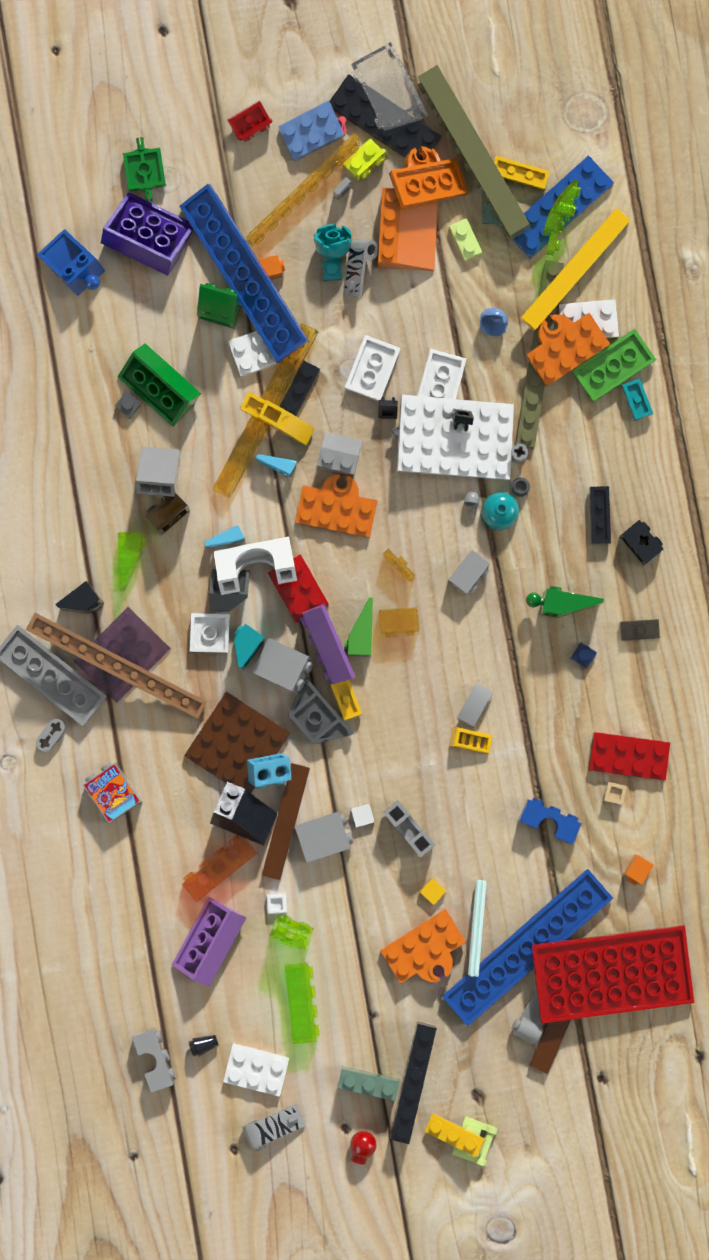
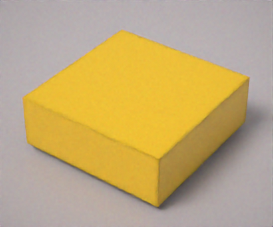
(432, 891)

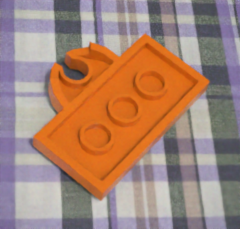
(427, 179)
(566, 346)
(336, 508)
(425, 949)

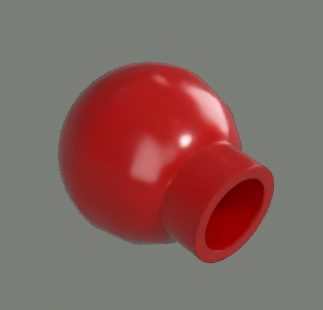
(362, 1147)

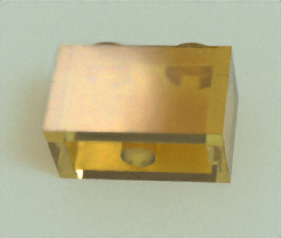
(399, 621)

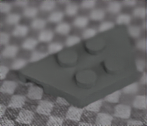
(316, 716)

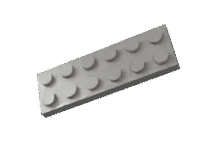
(51, 676)

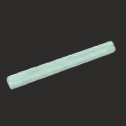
(477, 927)

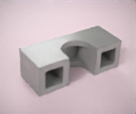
(409, 828)
(150, 1042)

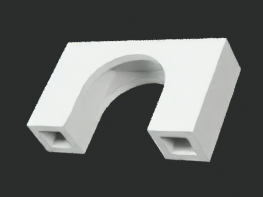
(232, 560)

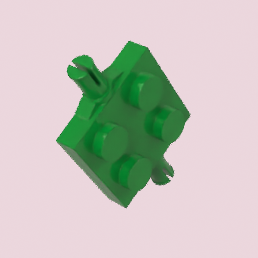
(144, 169)

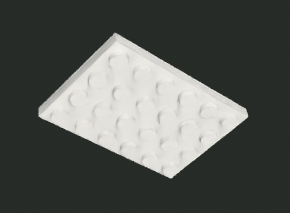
(433, 447)

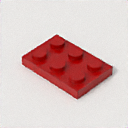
(299, 594)

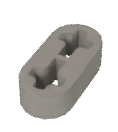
(47, 732)

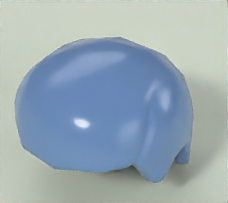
(493, 322)

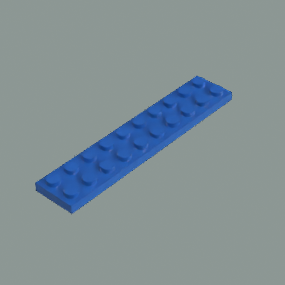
(243, 273)
(514, 956)

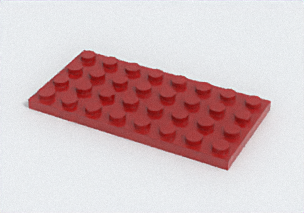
(612, 974)

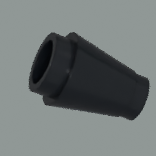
(202, 1045)

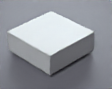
(362, 815)
(276, 903)

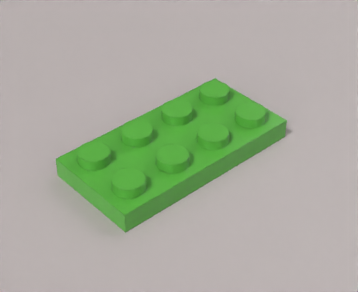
(613, 365)

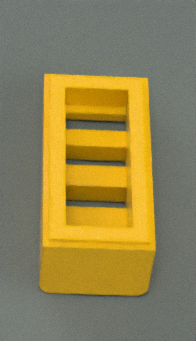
(455, 737)

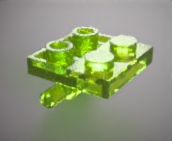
(291, 932)

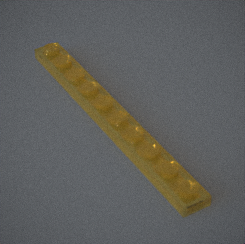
(255, 428)

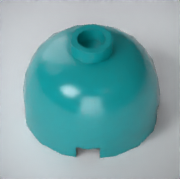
(333, 241)
(500, 511)

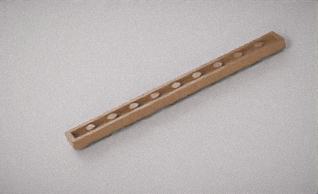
(116, 665)

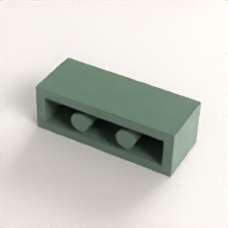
(368, 1083)

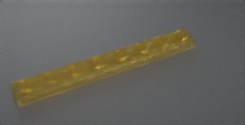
(310, 184)

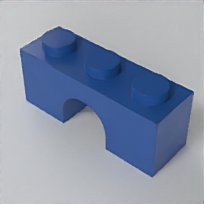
(566, 826)

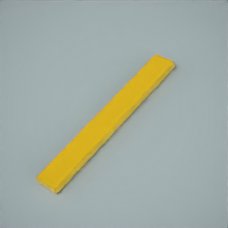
(575, 269)

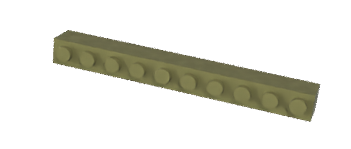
(474, 153)

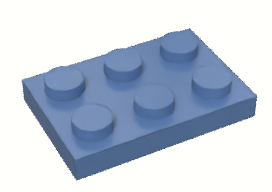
(311, 131)

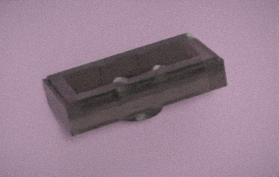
(639, 630)

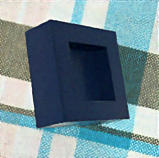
(583, 655)

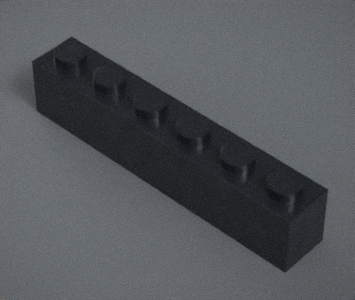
(413, 1082)

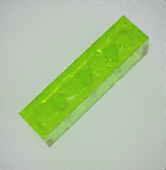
(300, 1003)

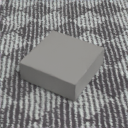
(342, 188)

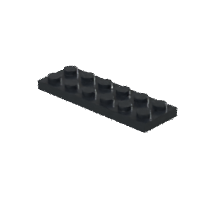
(354, 105)

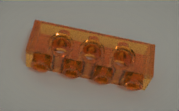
(198, 890)

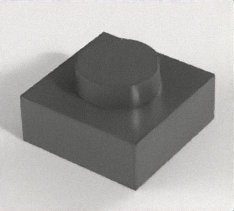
(128, 404)

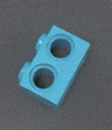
(269, 765)

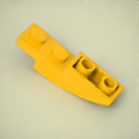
(277, 418)

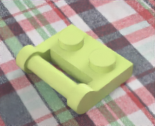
(476, 1127)

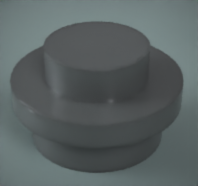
(520, 487)

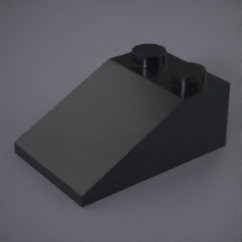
(243, 814)

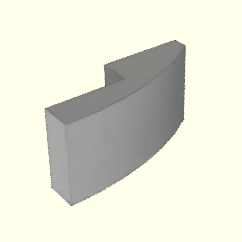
(475, 705)

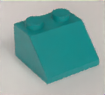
(247, 644)

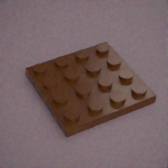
(233, 737)

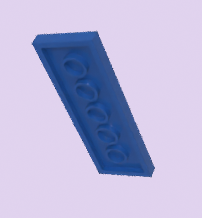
(592, 183)

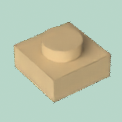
(615, 793)

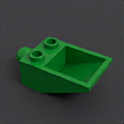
(560, 603)

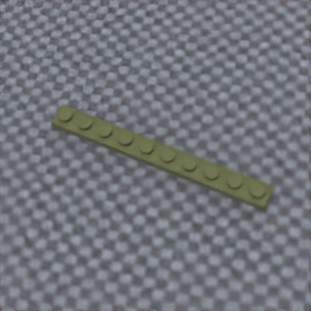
(534, 385)

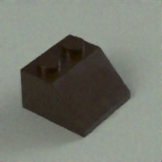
(167, 513)

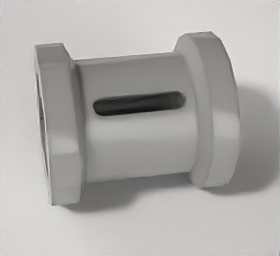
(524, 450)

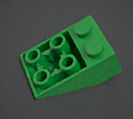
(218, 305)

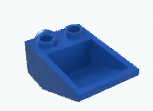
(72, 263)

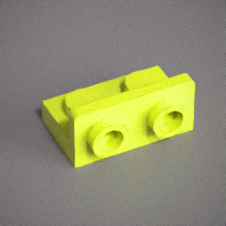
(365, 160)

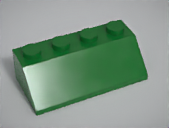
(158, 384)

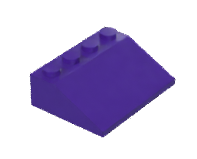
(147, 233)

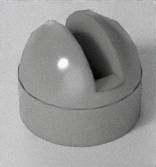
(472, 499)

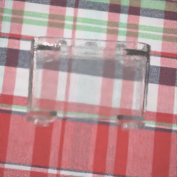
(389, 88)

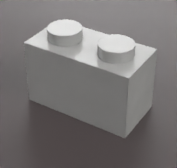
(469, 572)

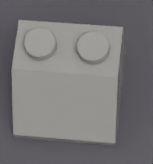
(339, 454)

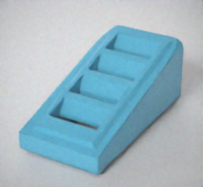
(280, 465)
(230, 536)

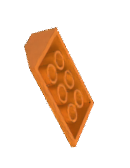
(407, 234)

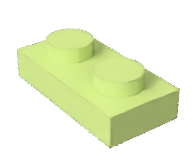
(465, 239)

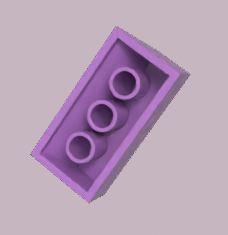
(328, 644)
(208, 941)

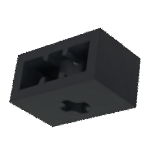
(645, 551)

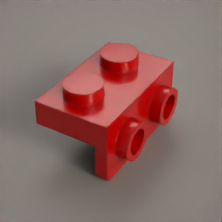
(250, 121)

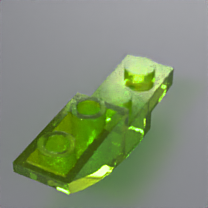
(561, 210)

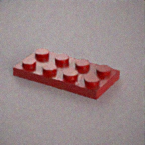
(629, 756)

